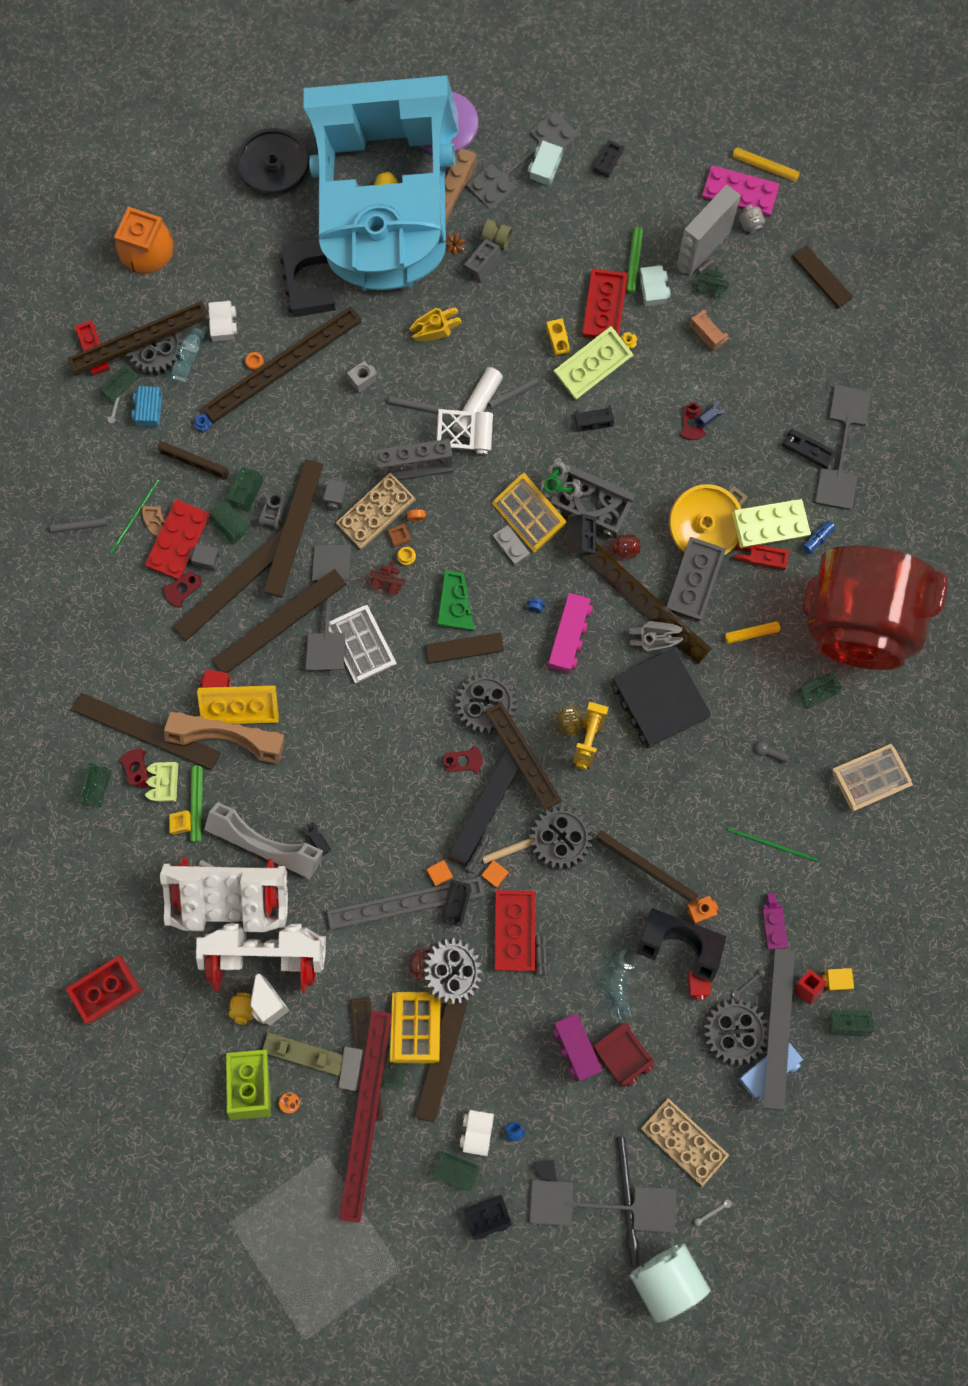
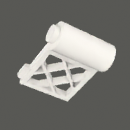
(480, 430)

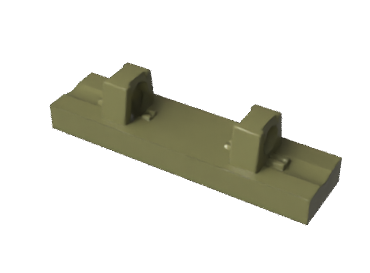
(303, 1054)

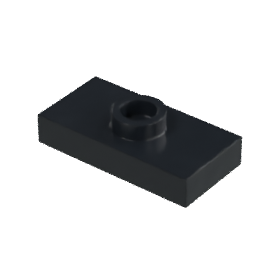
(608, 158)

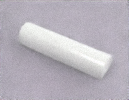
(480, 397)

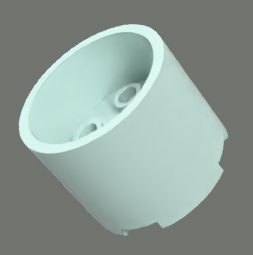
(670, 1283)

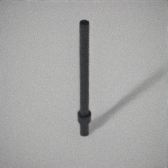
(632, 1242)

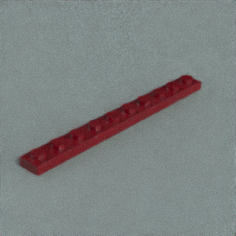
(365, 1117)

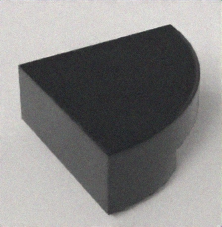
(546, 1170)

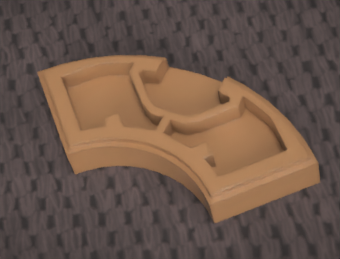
(153, 519)

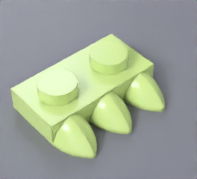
(164, 782)

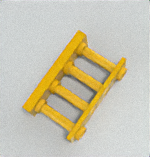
(593, 722)

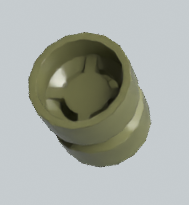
(497, 234)

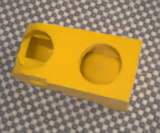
(558, 337)

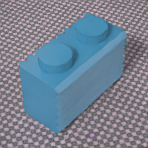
(147, 406)

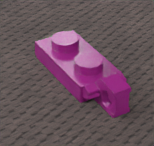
(774, 923)

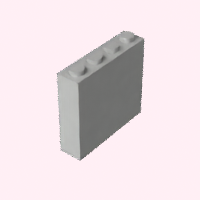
(708, 230)

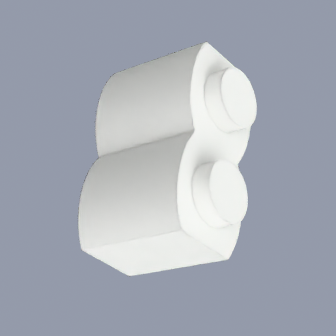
(221, 321)
(477, 1133)

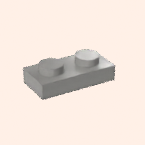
(511, 545)

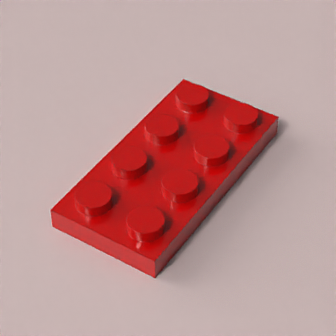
(604, 302)
(177, 539)
(515, 930)

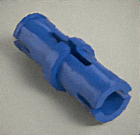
(818, 537)

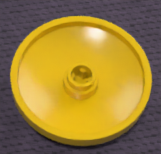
(705, 515)

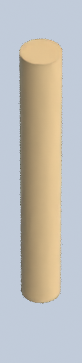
(507, 850)

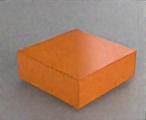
(439, 873)
(495, 874)

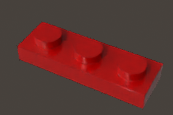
(89, 338)

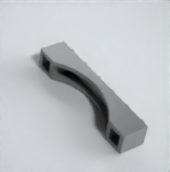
(296, 857)

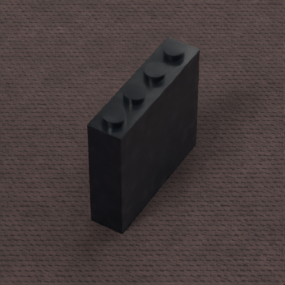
(660, 698)

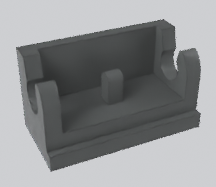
(483, 260)

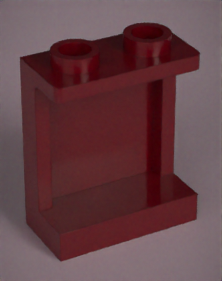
(624, 1055)

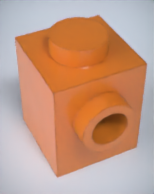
(703, 910)

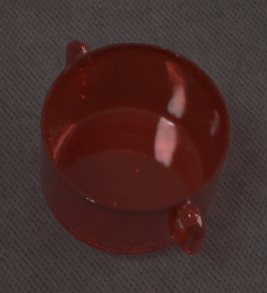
(872, 605)

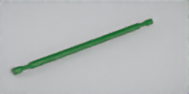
(134, 516)
(772, 844)

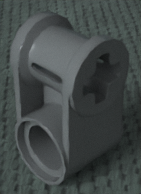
(271, 514)

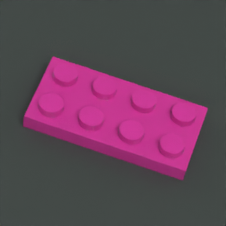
(753, 190)

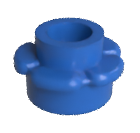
(205, 426)
(535, 603)
(514, 1132)

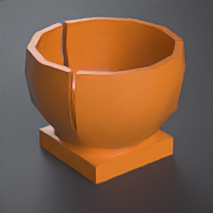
(144, 241)

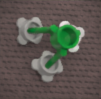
(554, 483)

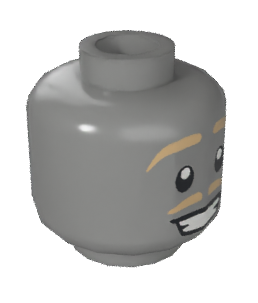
(751, 219)

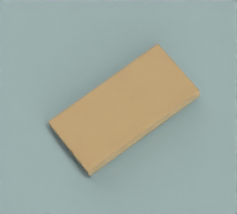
(375, 511)
(685, 1142)

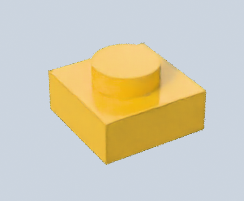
(180, 822)

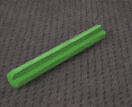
(634, 260)
(196, 803)

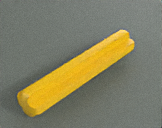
(752, 632)

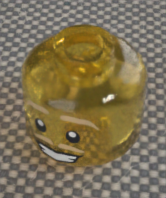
(570, 720)

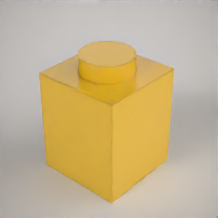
(838, 979)

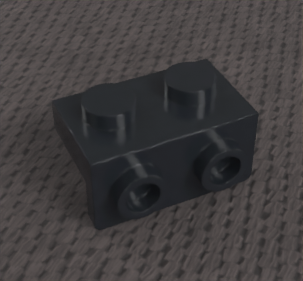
(487, 1217)

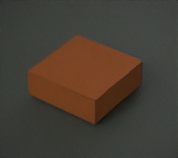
(399, 535)

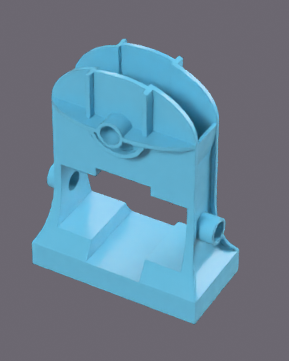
(387, 231)

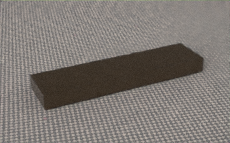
(822, 276)
(193, 460)
(465, 648)

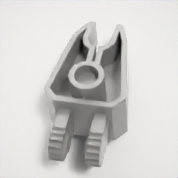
(656, 635)

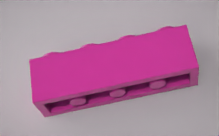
(569, 633)

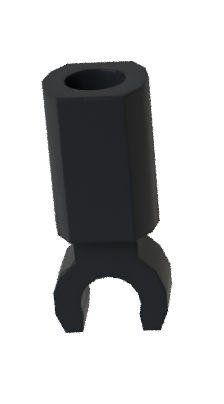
(317, 840)

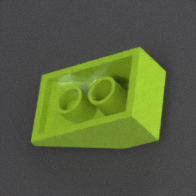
(248, 1085)

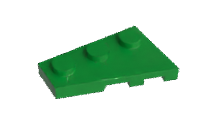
(454, 603)

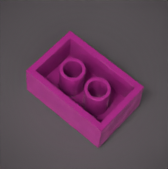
(576, 1048)

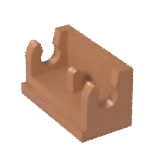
(708, 331)

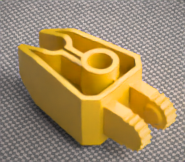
(435, 325)

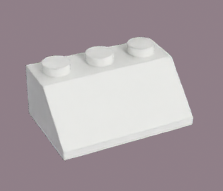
(266, 1002)

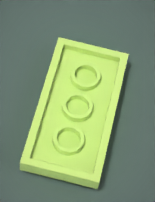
(593, 363)
(771, 523)

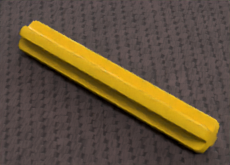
(766, 164)

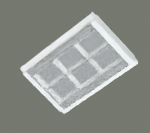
(364, 644)

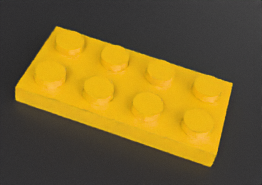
(239, 704)

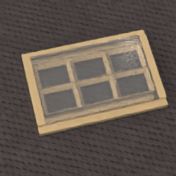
(872, 777)

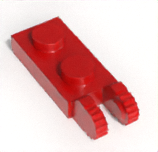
(764, 556)

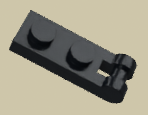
(809, 448)

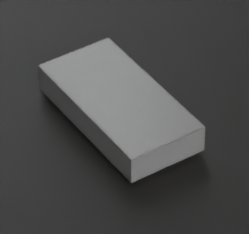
(351, 1068)

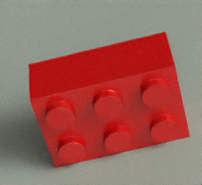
(104, 990)

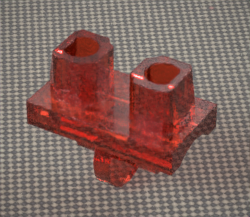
(379, 577)

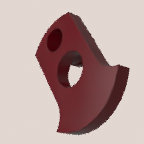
(688, 432)
(172, 592)
(473, 755)
(139, 777)

